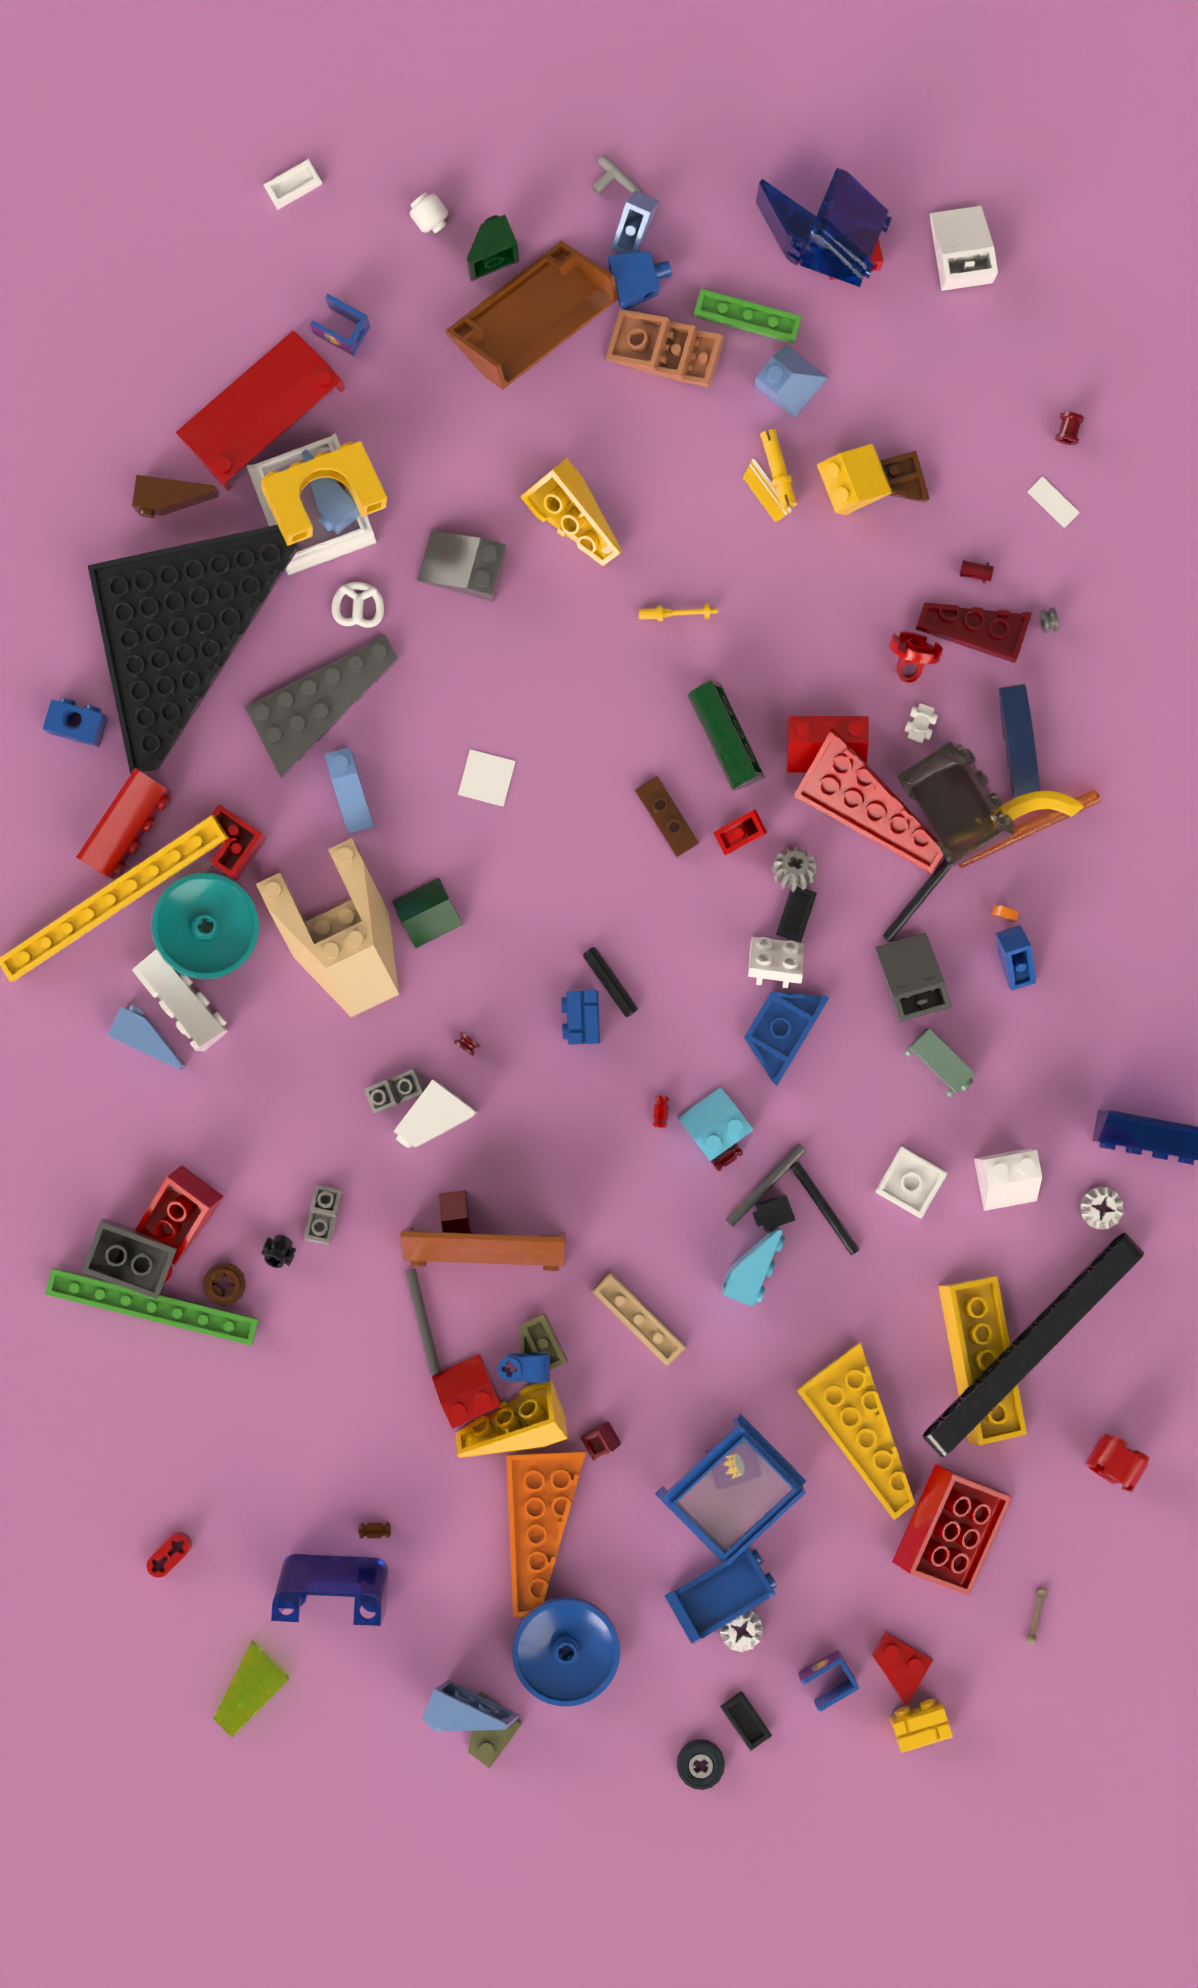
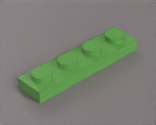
(747, 316)

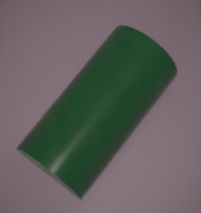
(725, 735)

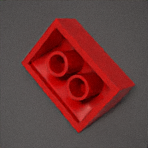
(808, 734)

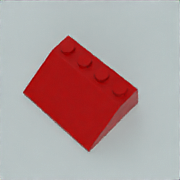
(951, 1530)

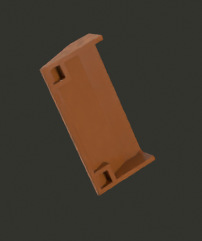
(533, 314)
(425, 1246)

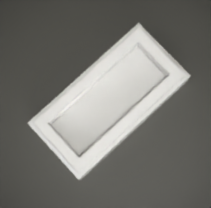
(293, 184)

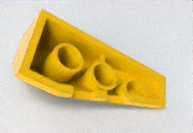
(570, 507)
(524, 1423)

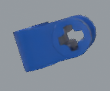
(530, 1367)

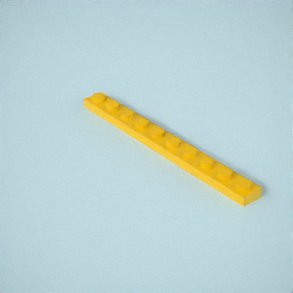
(113, 898)

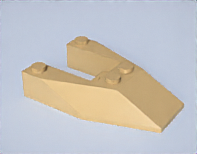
(347, 946)

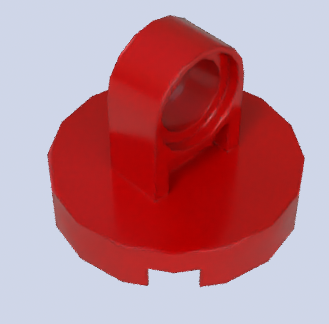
(915, 650)

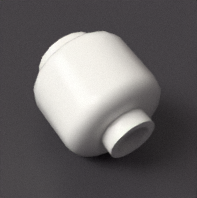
(429, 213)

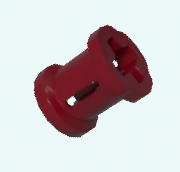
(1069, 428)

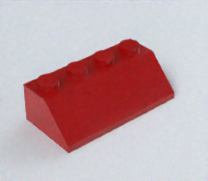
(124, 824)

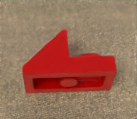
(740, 832)

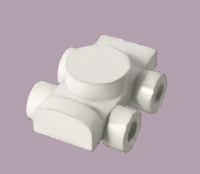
(919, 727)

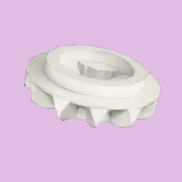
(1091, 1215)
(744, 1642)

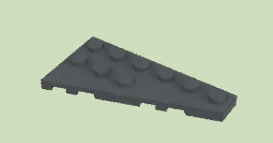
(309, 707)

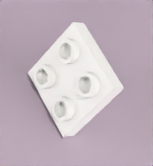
(776, 960)

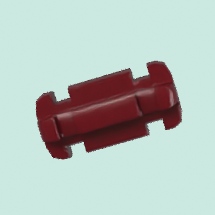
(727, 1157)

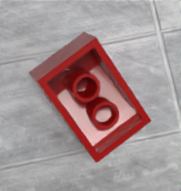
(179, 1210)

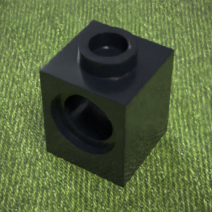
(773, 1213)

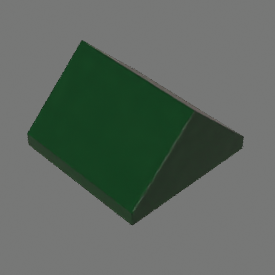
(427, 913)

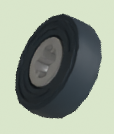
(700, 1778)

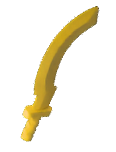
(1041, 800)

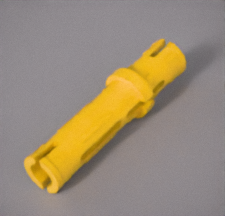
(781, 479)

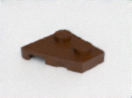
(905, 477)

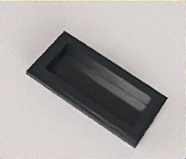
(796, 914)
(746, 1720)

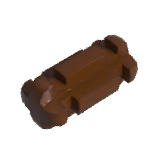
(374, 1530)

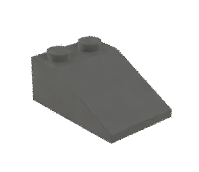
(463, 564)
(129, 1258)

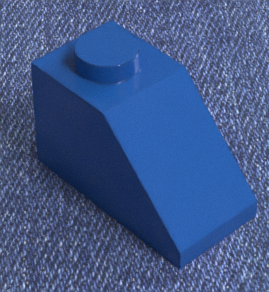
(1016, 957)

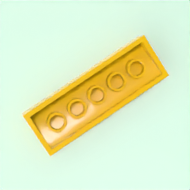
(976, 1338)

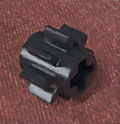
(278, 1251)

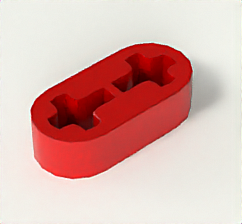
(173, 1559)

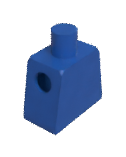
(637, 277)

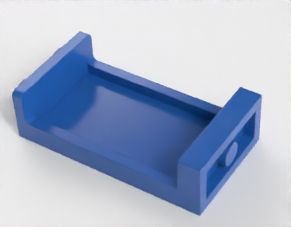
(721, 1595)

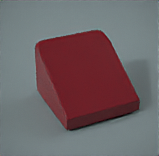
(601, 1441)

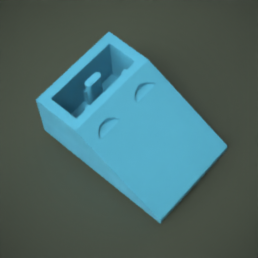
(749, 1271)

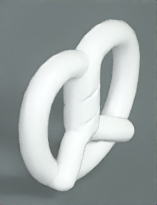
(358, 601)

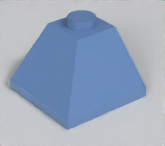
(789, 381)

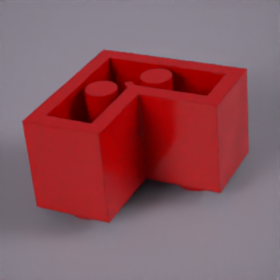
(239, 847)

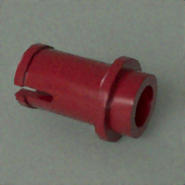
(976, 571)

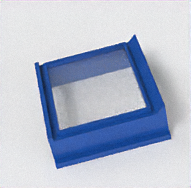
(735, 1491)

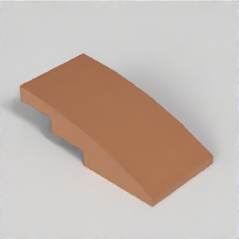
(665, 348)

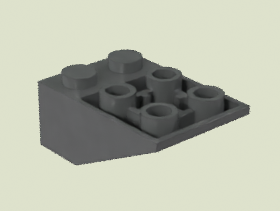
(912, 977)

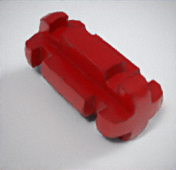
(661, 1111)

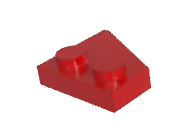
(901, 1665)

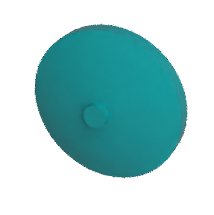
(205, 926)

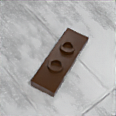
(666, 816)

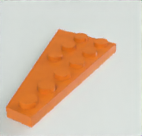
(538, 1508)

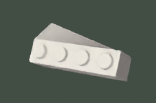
(181, 1001)

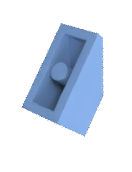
(634, 223)

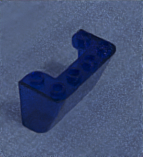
(332, 1576)

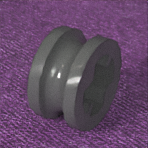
(1049, 620)

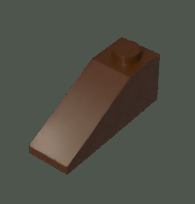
(163, 496)

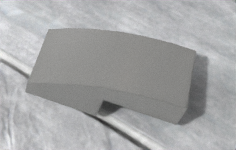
(394, 1090)
(322, 1215)

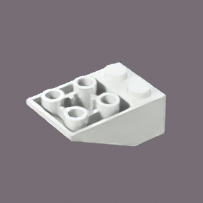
(963, 248)

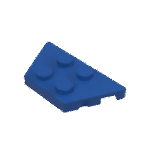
(782, 1029)

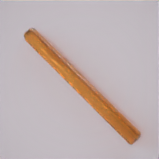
(1035, 825)

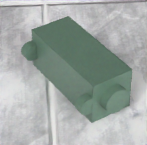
(941, 1061)

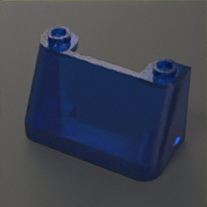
(845, 231)

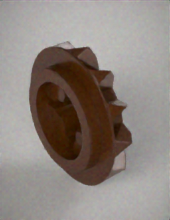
(215, 1293)

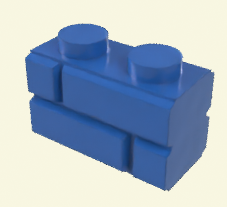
(582, 1017)

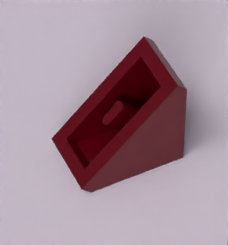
(454, 1212)

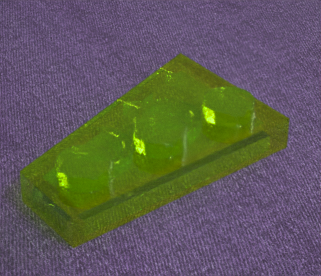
(250, 1689)

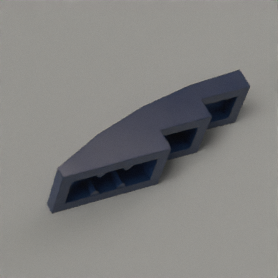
(1019, 739)

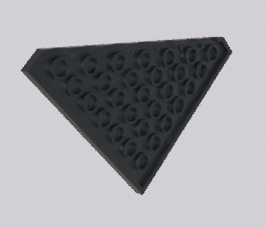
(174, 625)

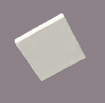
(911, 1182)

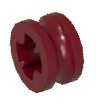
(467, 1043)

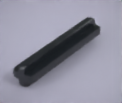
(610, 982)

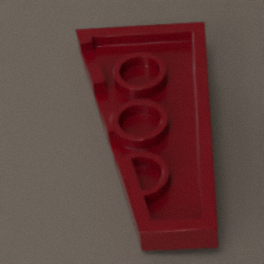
(986, 631)

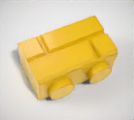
(920, 1725)

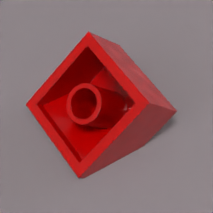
(466, 1391)

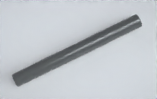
(765, 1185)
(423, 1322)

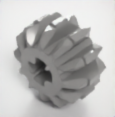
(794, 868)

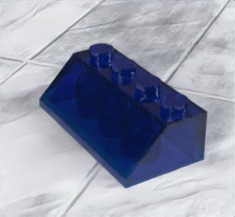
(1146, 1134)

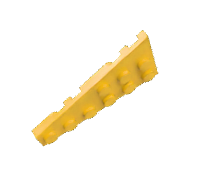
(853, 1415)

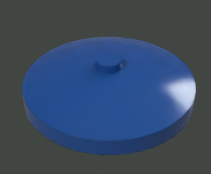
(566, 1651)

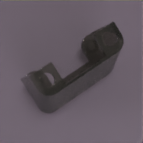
(957, 802)

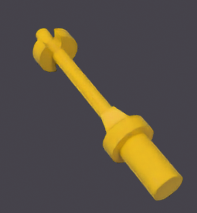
(660, 613)

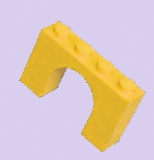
(347, 465)

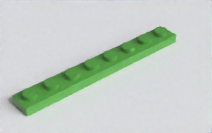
(161, 1310)

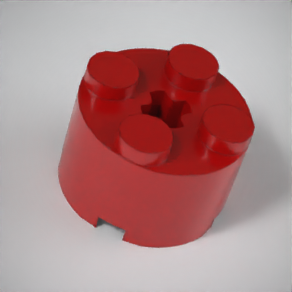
(1117, 1463)

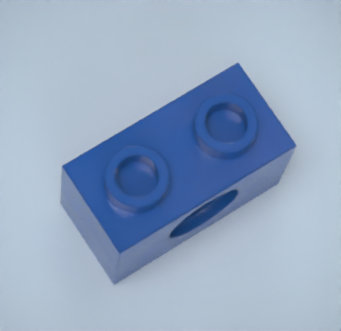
(87, 732)

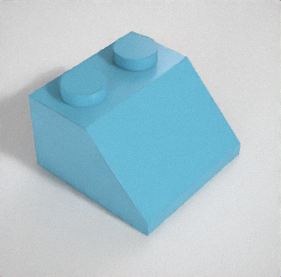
(715, 1124)

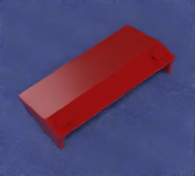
(258, 407)

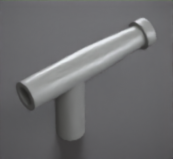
(612, 173)

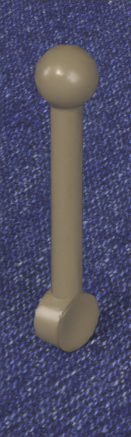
(1041, 1594)

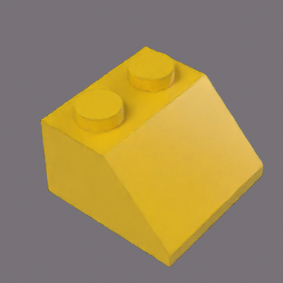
(854, 479)

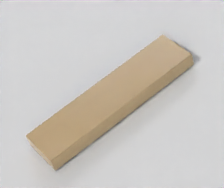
(639, 1319)

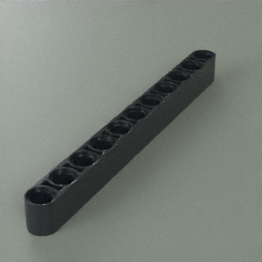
(1033, 1344)

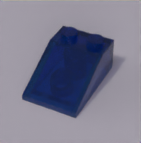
(786, 219)

